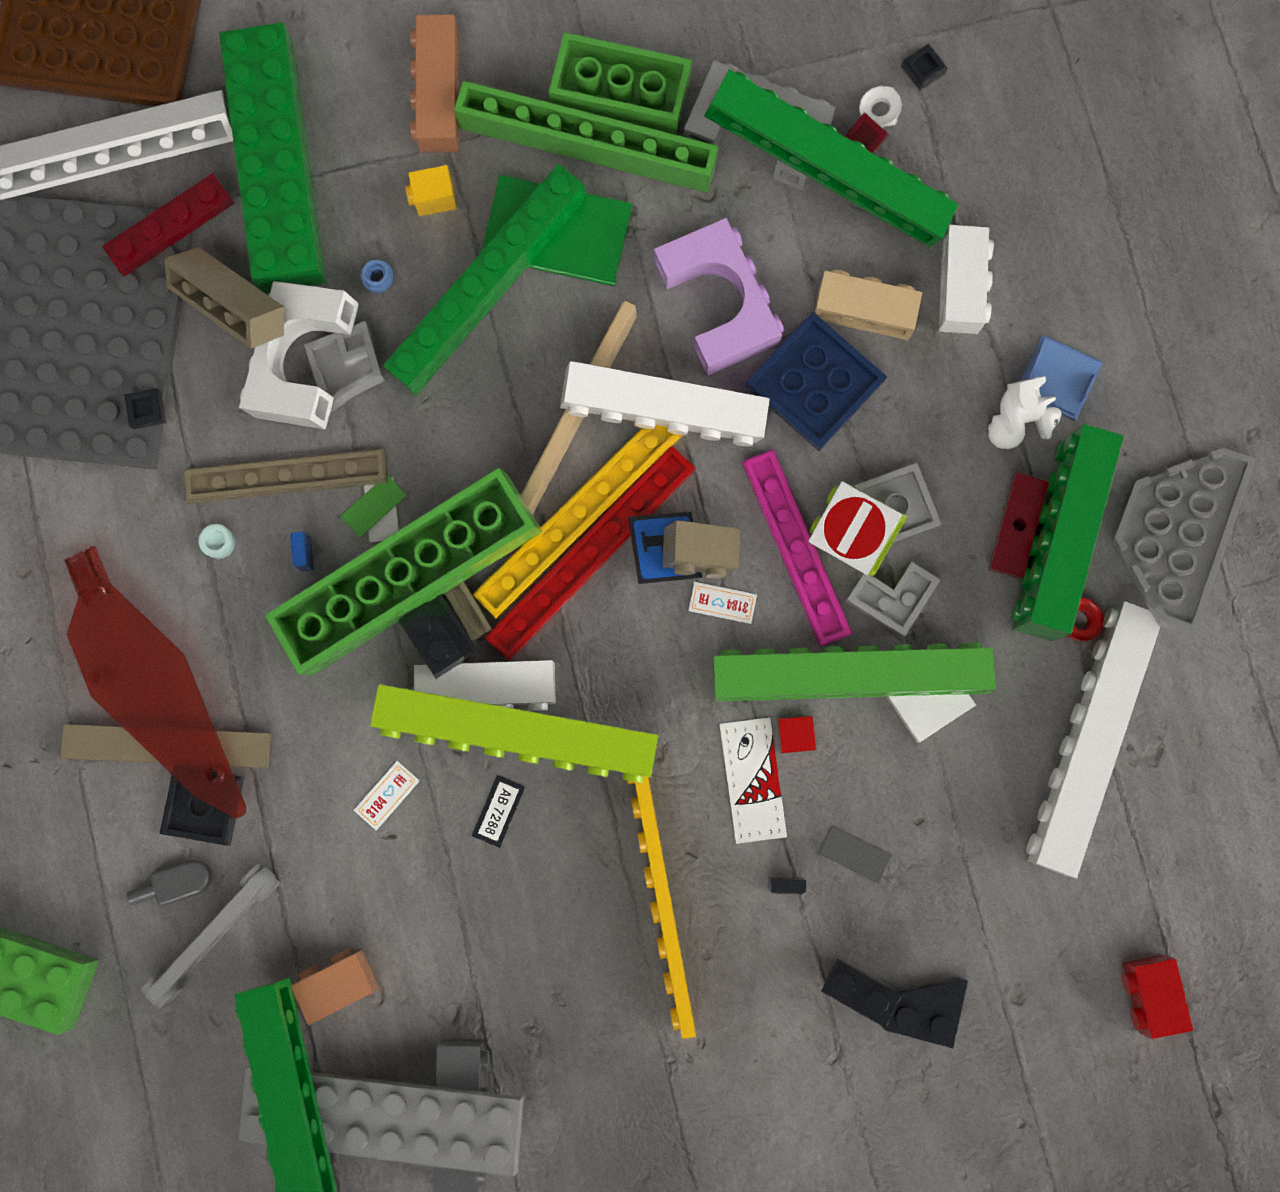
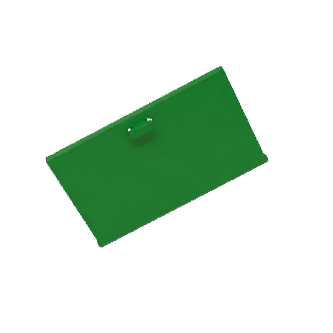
(585, 246)

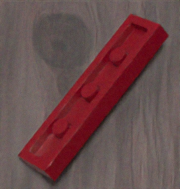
(168, 225)

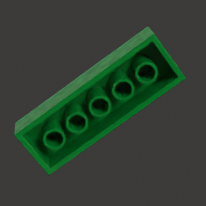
(1067, 533)

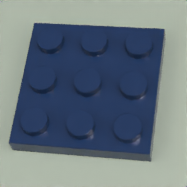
(816, 381)

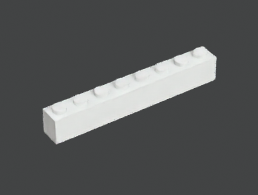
(114, 144)
(1093, 740)

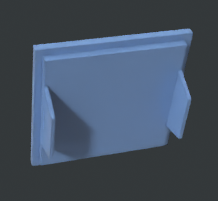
(1067, 374)

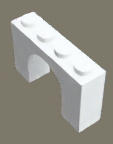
(266, 389)

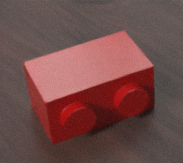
(1156, 997)

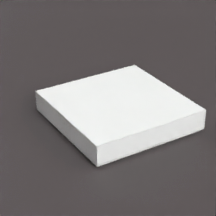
(929, 713)

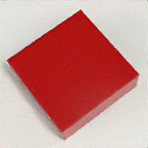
(796, 734)

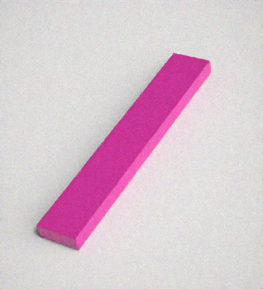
(796, 552)

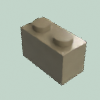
(701, 549)

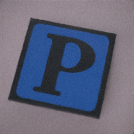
(647, 545)

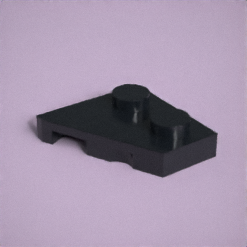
(930, 1012)

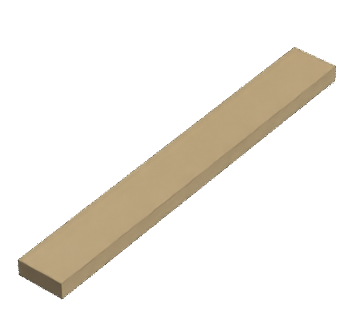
(568, 423)

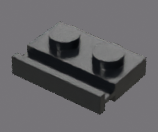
(438, 636)

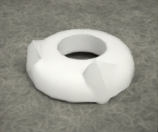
(882, 94)

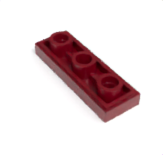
(1024, 507)

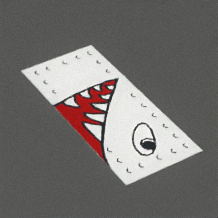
(753, 780)

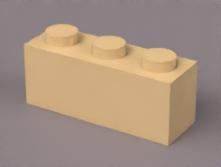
(868, 304)

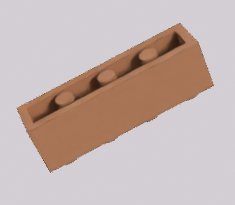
(436, 83)

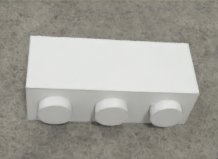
(965, 279)

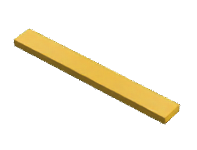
(574, 519)

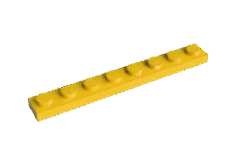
(662, 910)

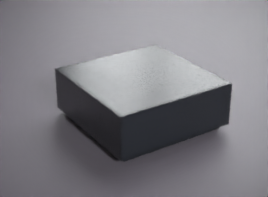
(924, 67)
(145, 408)
(786, 885)

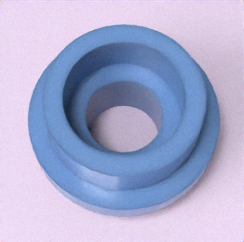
(374, 267)

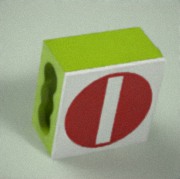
(856, 528)

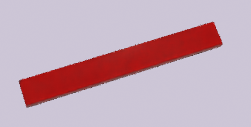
(588, 554)

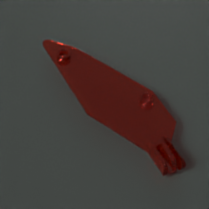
(146, 685)

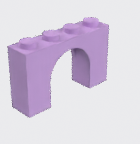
(718, 252)

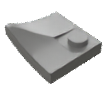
(345, 363)

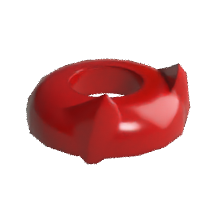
(1094, 621)

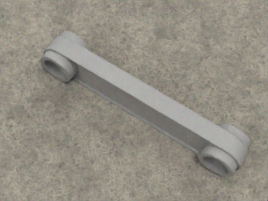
(164, 986)

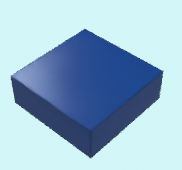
(302, 551)

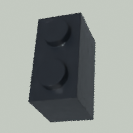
(862, 993)

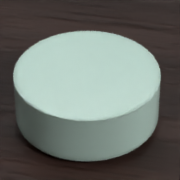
(216, 541)

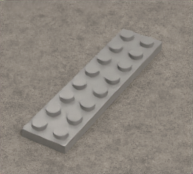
(409, 1123)

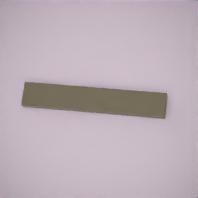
(285, 476)
(116, 744)

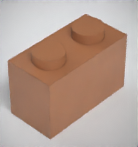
(334, 986)

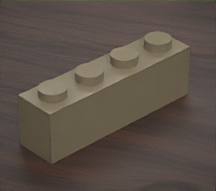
(225, 297)

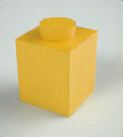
(431, 191)

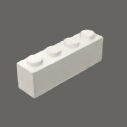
(494, 683)

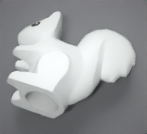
(1019, 406)

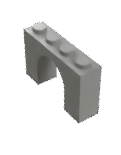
(706, 131)

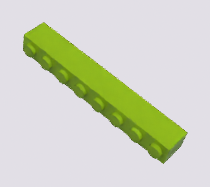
(514, 731)

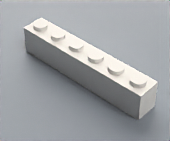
(664, 403)

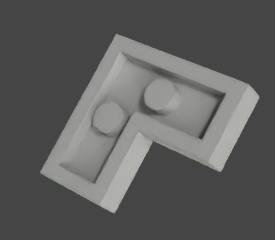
(898, 606)

